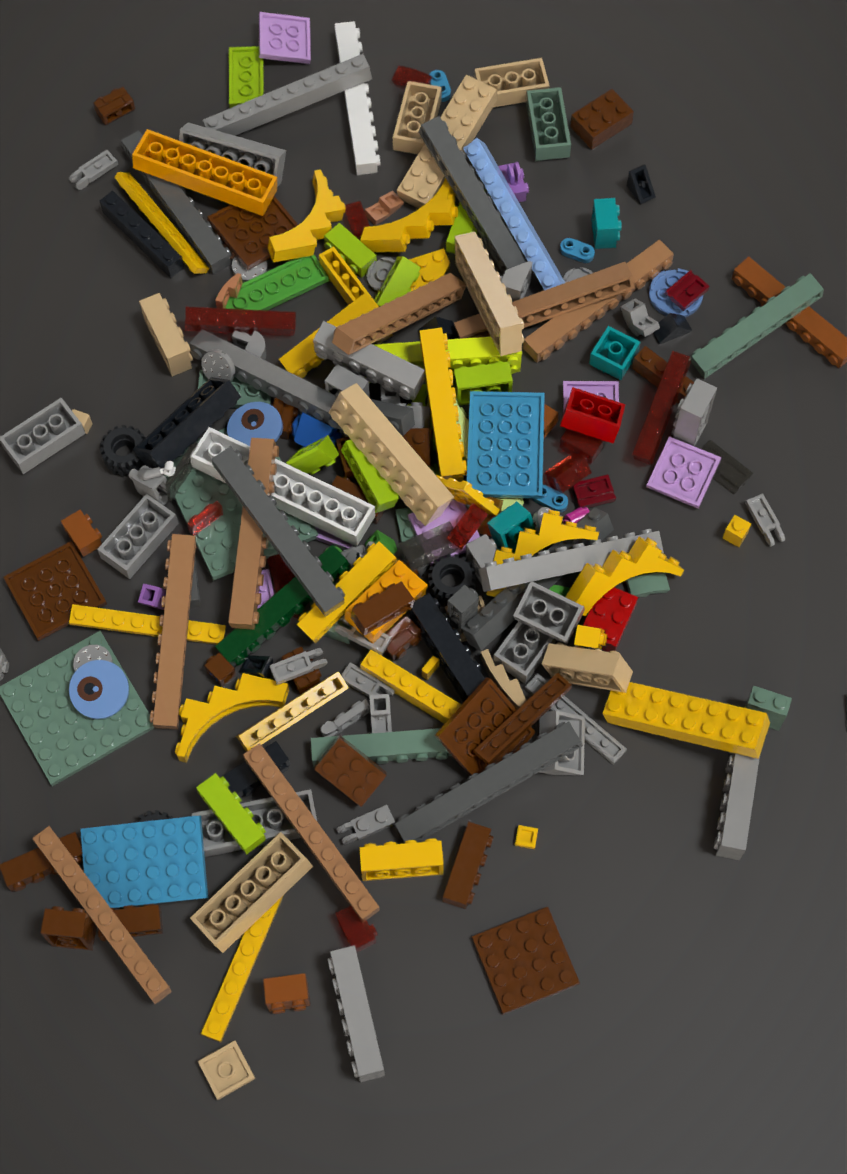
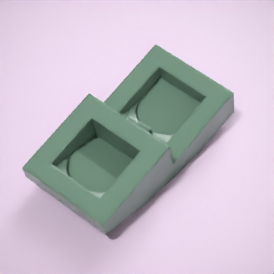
(648, 584)

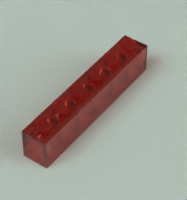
(240, 320)
(662, 407)

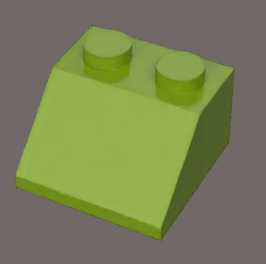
(314, 456)

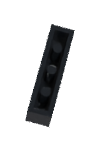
(244, 780)

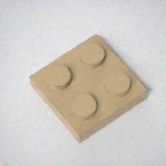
(226, 1070)

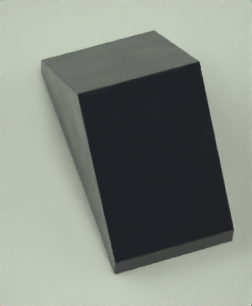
(640, 184)
(446, 325)
(672, 327)
(257, 666)

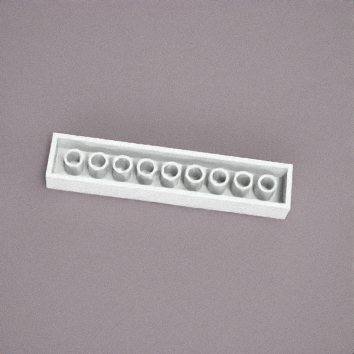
(296, 492)

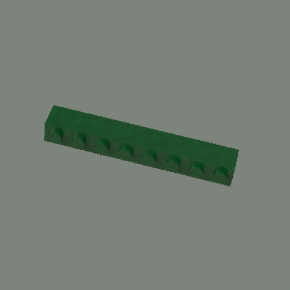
(278, 612)

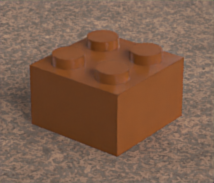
(287, 993)

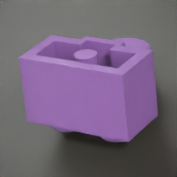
(515, 177)

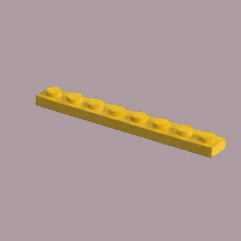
(161, 222)
(141, 624)
(238, 975)

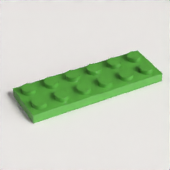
(280, 284)

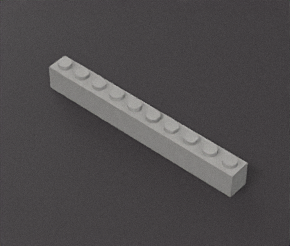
(291, 97)
(557, 563)

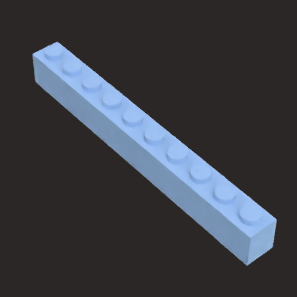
(513, 214)

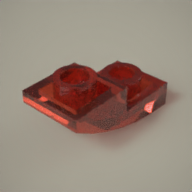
(406, 74)

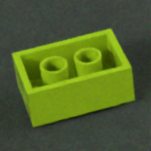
(483, 378)

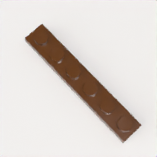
(523, 719)

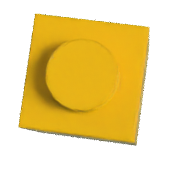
(736, 531)

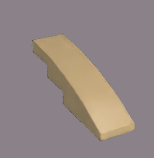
(498, 675)

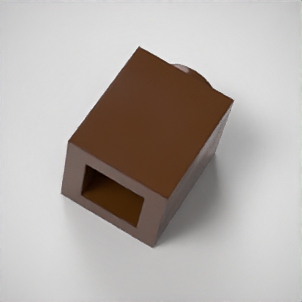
(220, 669)

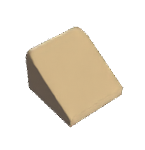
(84, 419)

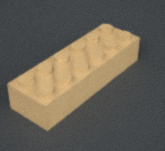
(251, 892)

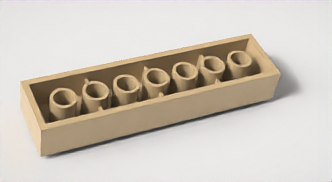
(464, 119)
(489, 294)
(390, 454)

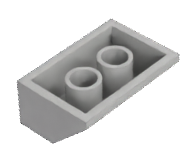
(574, 762)

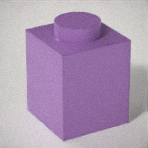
(152, 596)

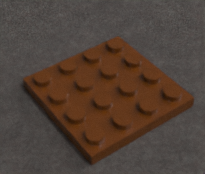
(249, 233)
(51, 586)
(476, 721)
(525, 960)

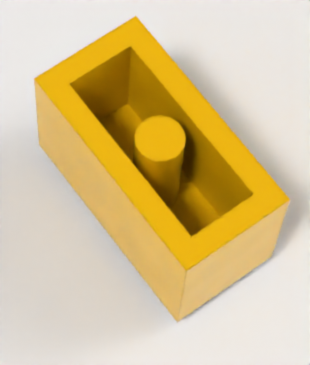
(590, 637)

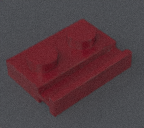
(687, 290)
(594, 492)

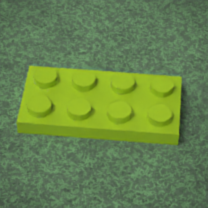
(245, 75)

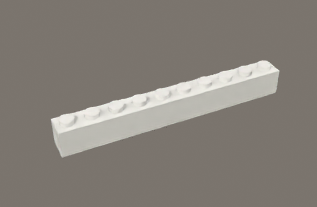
(358, 104)

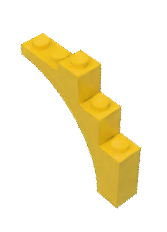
(418, 225)
(303, 238)
(550, 532)
(620, 566)
(200, 716)

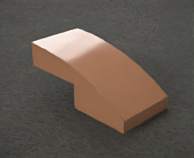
(384, 208)
(230, 289)

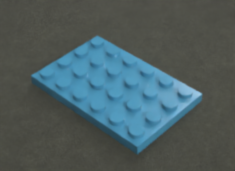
(506, 444)
(146, 861)

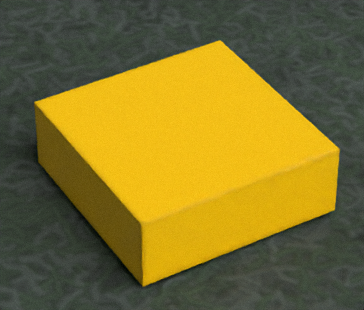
(430, 667)
(526, 837)

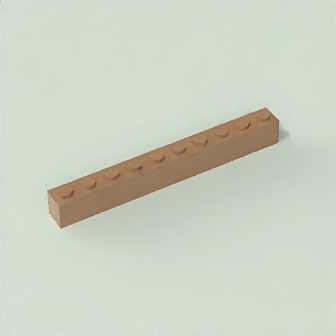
(559, 299)
(398, 313)
(566, 326)
(252, 542)
(174, 632)
(311, 833)
(102, 915)

